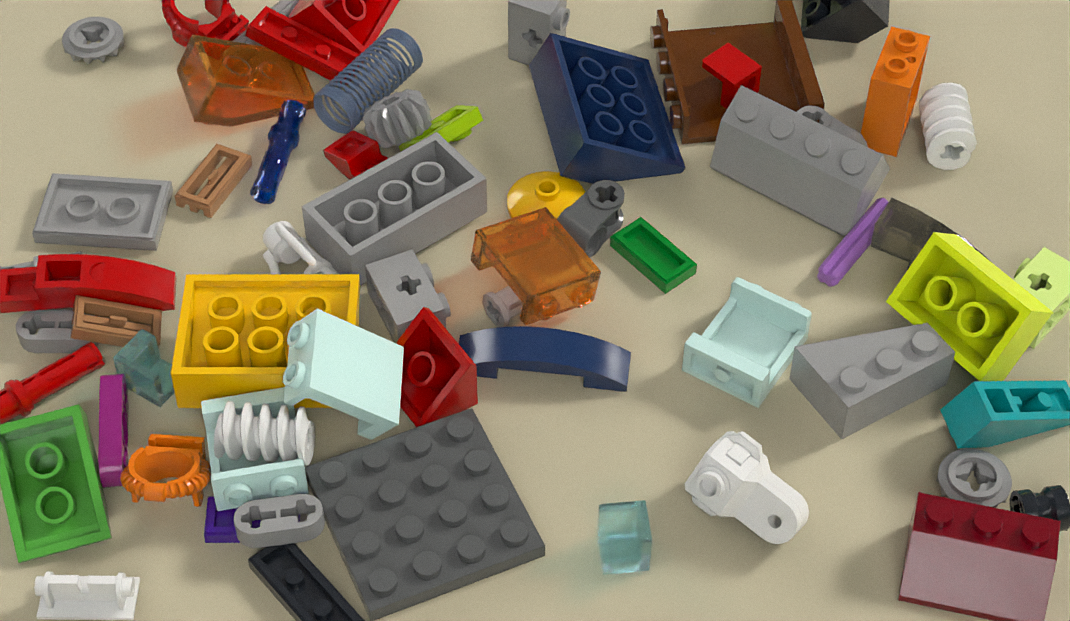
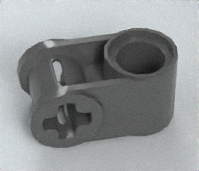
(594, 216)

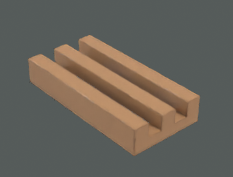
(220, 181)
(116, 329)

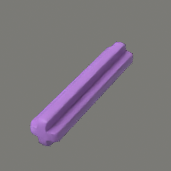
(851, 246)

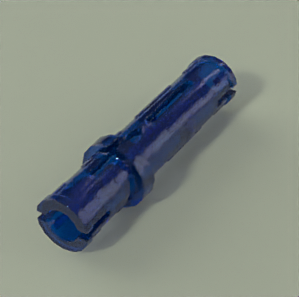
(282, 139)

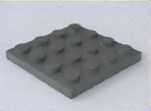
(423, 513)

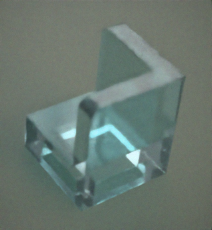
(144, 369)
(624, 537)

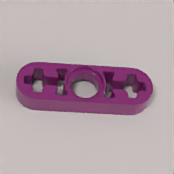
(113, 429)

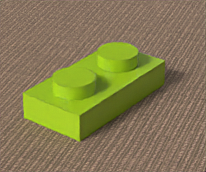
(451, 125)

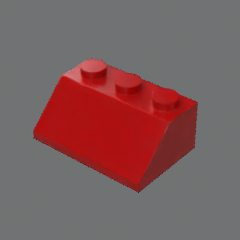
(347, 22)

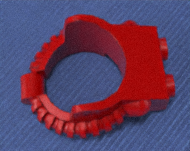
(226, 27)

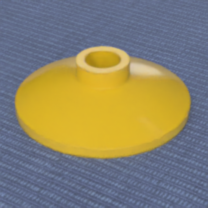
(541, 191)

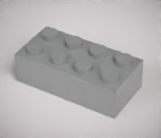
(396, 206)

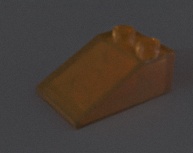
(239, 81)

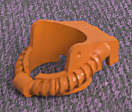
(167, 458)

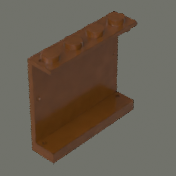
(696, 93)

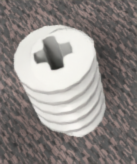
(947, 126)
(264, 434)

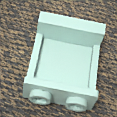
(747, 342)
(345, 371)
(245, 480)

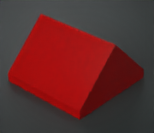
(435, 372)

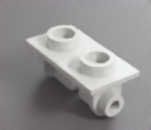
(86, 597)

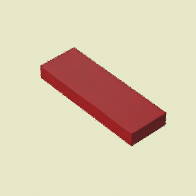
(300, 44)

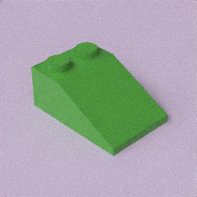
(52, 484)

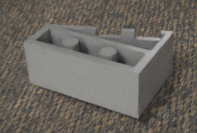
(870, 374)

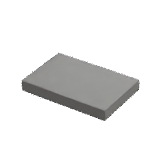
(103, 212)

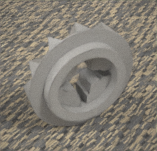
(93, 29)
(989, 472)

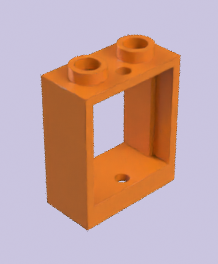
(894, 90)

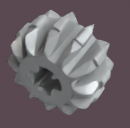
(397, 118)

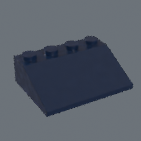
(603, 113)

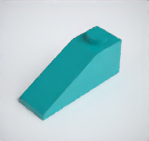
(1006, 411)

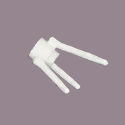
(286, 247)

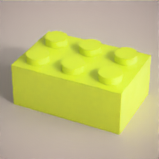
(970, 306)

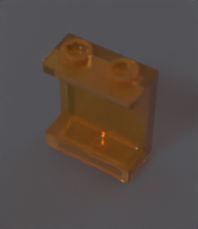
(538, 264)

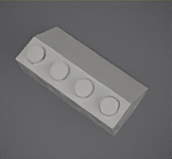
(797, 161)

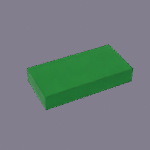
(653, 255)

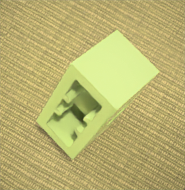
(1049, 282)

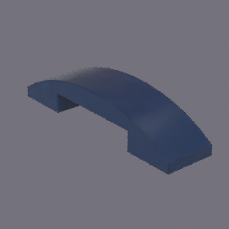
(548, 351)

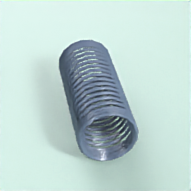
(346, 99)

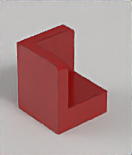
(733, 70)

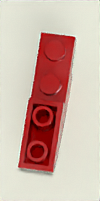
(106, 278)

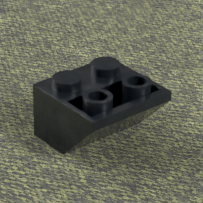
(844, 19)

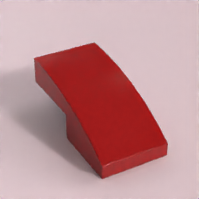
(354, 154)

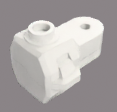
(738, 483)

